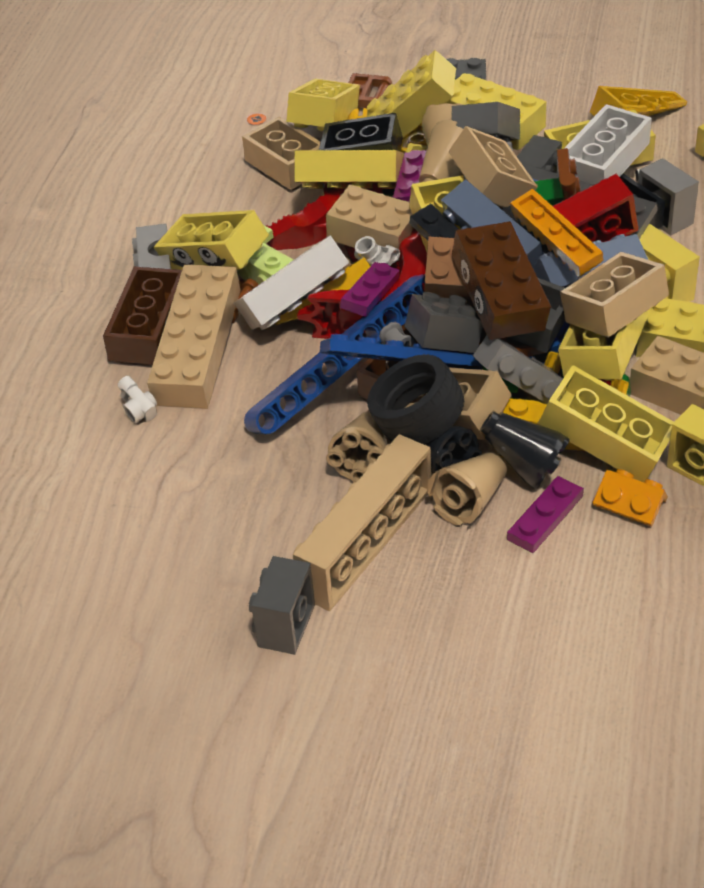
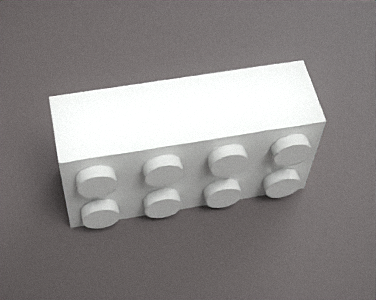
(609, 143)
(289, 284)

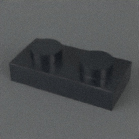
(432, 223)

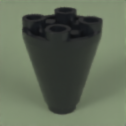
(525, 445)
(453, 447)

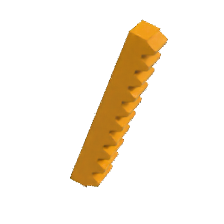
(556, 232)

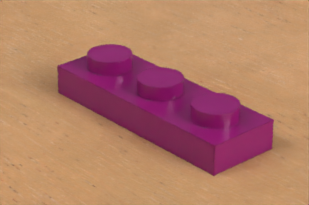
(409, 174)
(370, 288)
(545, 514)

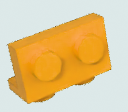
(630, 497)

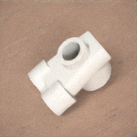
(368, 248)
(138, 404)

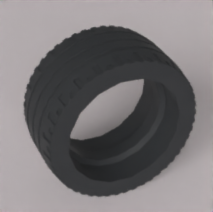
(408, 381)

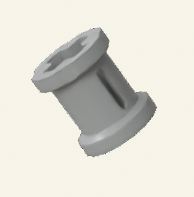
(394, 332)

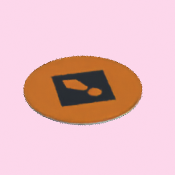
(256, 119)

